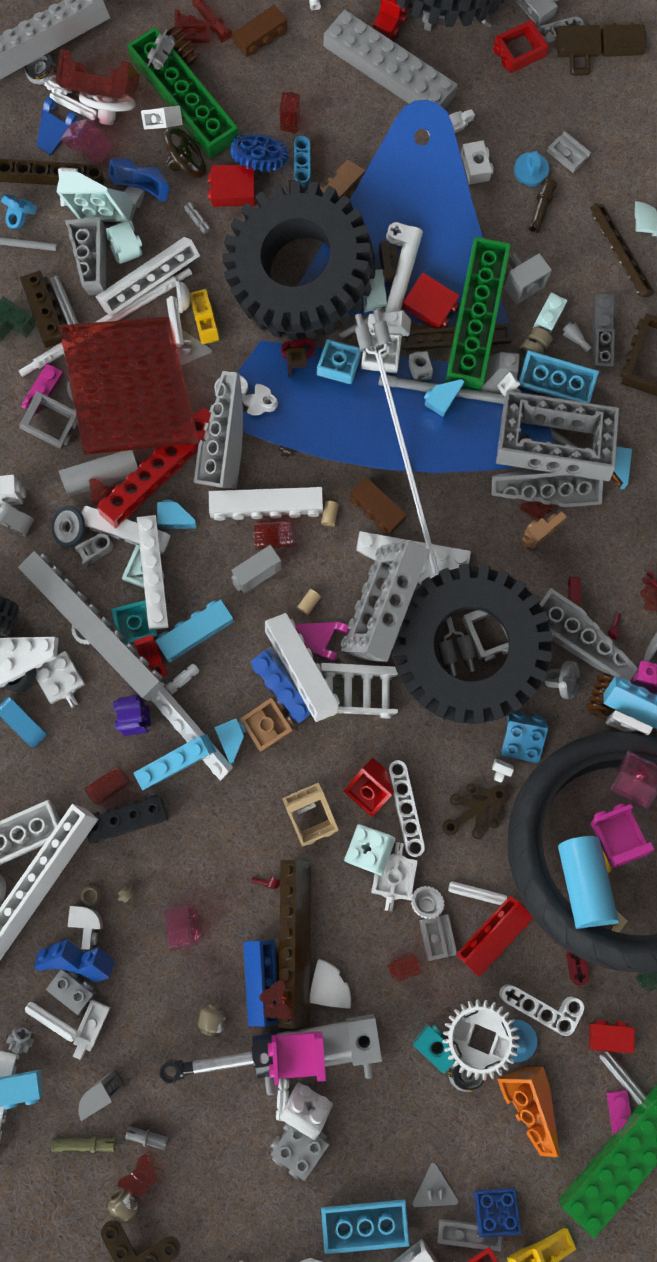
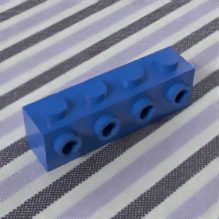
(277, 679)
(259, 976)

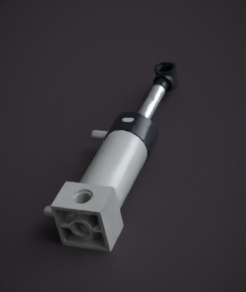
(339, 1044)

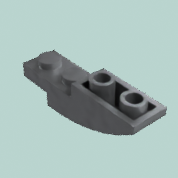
(603, 330)

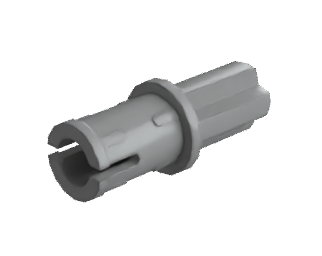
(146, 1137)

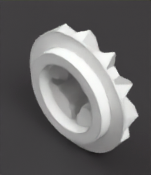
(51, 84)

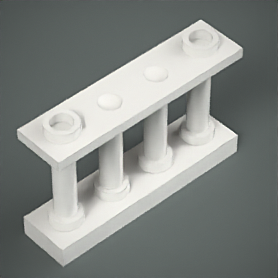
(367, 673)

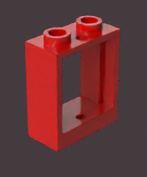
(535, 39)

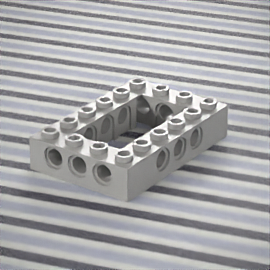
(561, 414)
(376, 639)

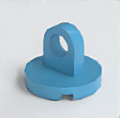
(531, 168)
(17, 207)
(527, 1040)

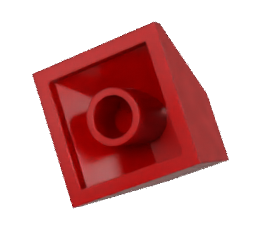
(370, 787)

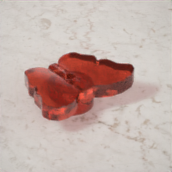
(97, 490)
(536, 509)
(648, 593)
(279, 1009)
(132, 1184)

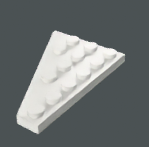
(23, 655)

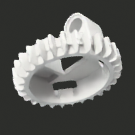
(462, 1030)

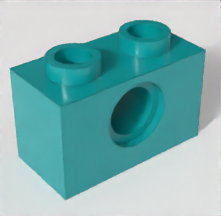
(424, 1042)

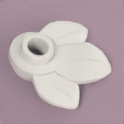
(259, 401)

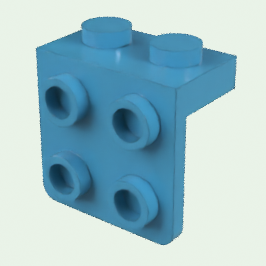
(524, 737)

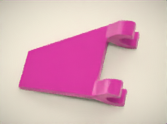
(318, 636)

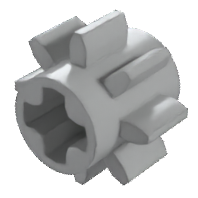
(20, 1040)

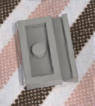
(568, 152)
(438, 937)

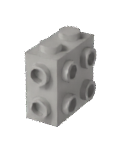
(298, 1151)

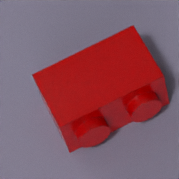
(611, 1037)

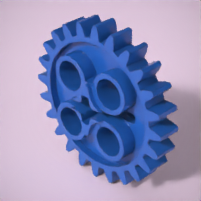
(259, 152)

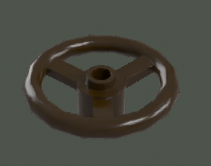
(180, 156)

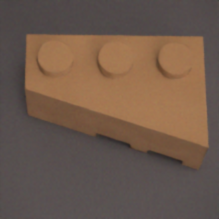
(346, 180)

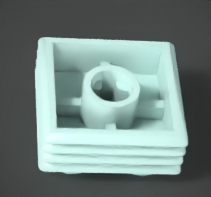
(373, 860)

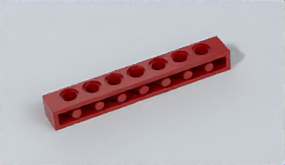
(158, 476)

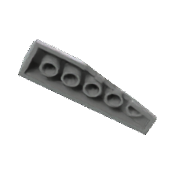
(222, 444)
(548, 488)
(583, 638)

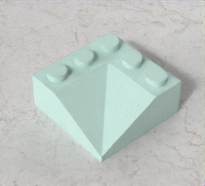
(92, 199)

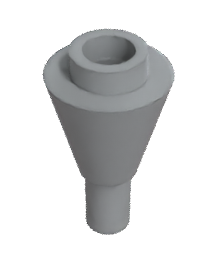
(574, 333)

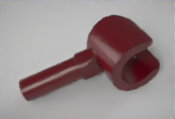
(653, 581)
(614, 632)
(273, 883)

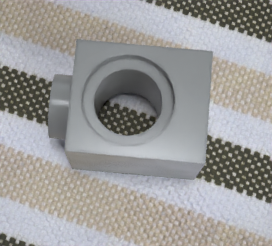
(423, 372)

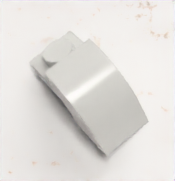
(89, 920)

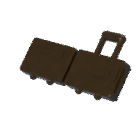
(592, 40)

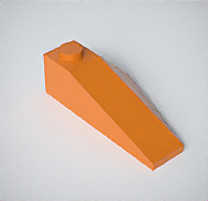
(532, 1098)

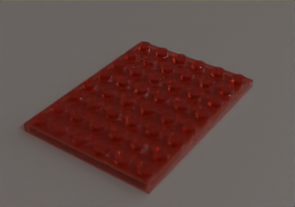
(127, 385)

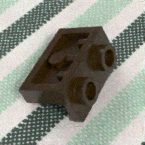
(388, 260)

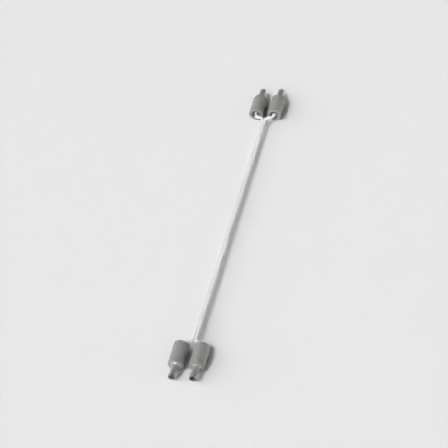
(365, 343)

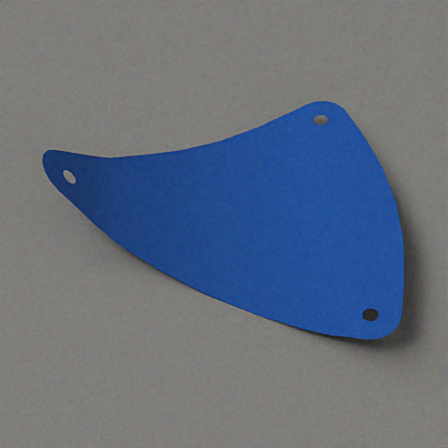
(354, 421)

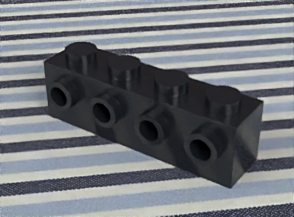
(128, 819)

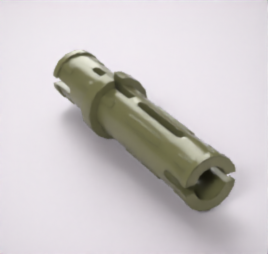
(83, 1145)

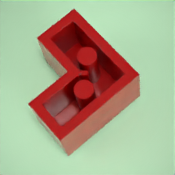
(390, 19)

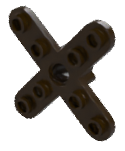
(122, 1250)

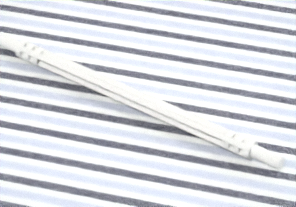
(149, 296)

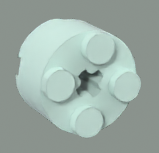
(124, 242)

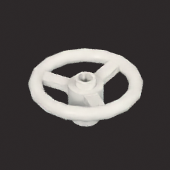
(107, 107)

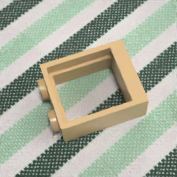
(303, 798)

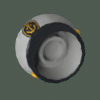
(40, 69)
(461, 1081)

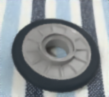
(76, 520)

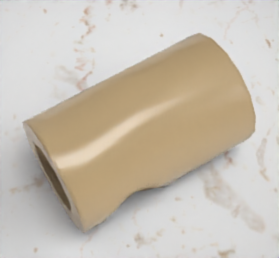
(329, 513)
(308, 602)

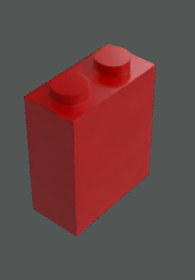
(231, 185)
(431, 302)

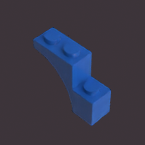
(146, 178)
(67, 956)

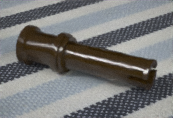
(544, 198)

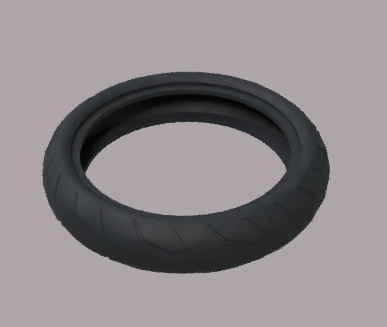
(528, 862)

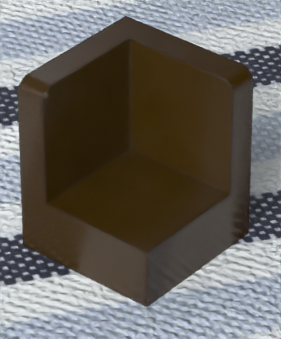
(295, 359)

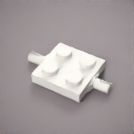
(60, 679)
(396, 879)

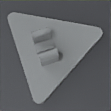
(191, 349)
(434, 1190)

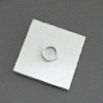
(627, 724)

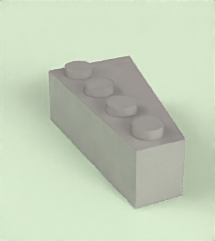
(89, 248)

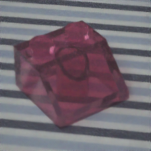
(636, 780)

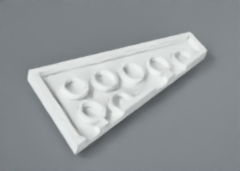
(445, 556)

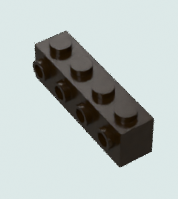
(42, 307)

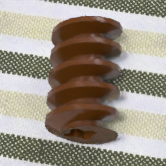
(182, 46)
(596, 705)

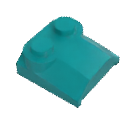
(132, 621)

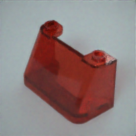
(74, 77)

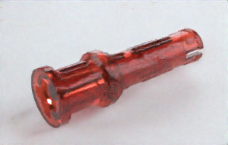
(216, 24)

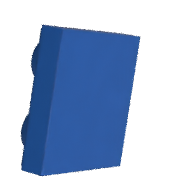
(497, 1213)

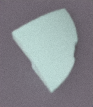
(645, 218)

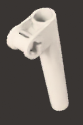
(409, 239)

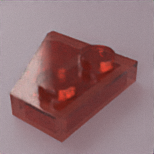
(197, 30)

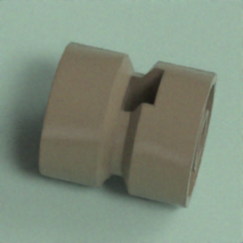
(536, 341)

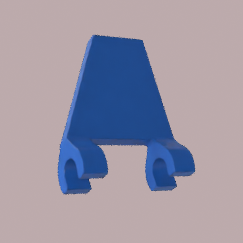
(52, 128)

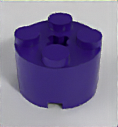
(132, 715)

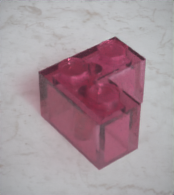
(86, 137)
(181, 928)

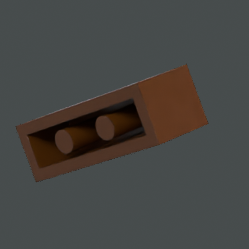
(260, 31)
(377, 506)

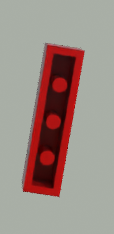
(494, 936)

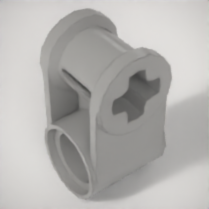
(93, 550)

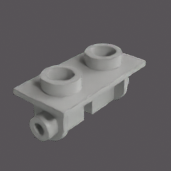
(164, 43)

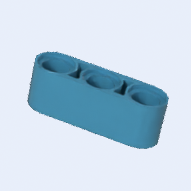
(302, 156)
(21, 722)

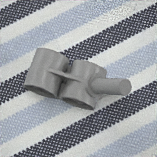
(17, 520)

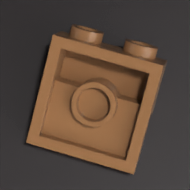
(539, 531)
(268, 724)

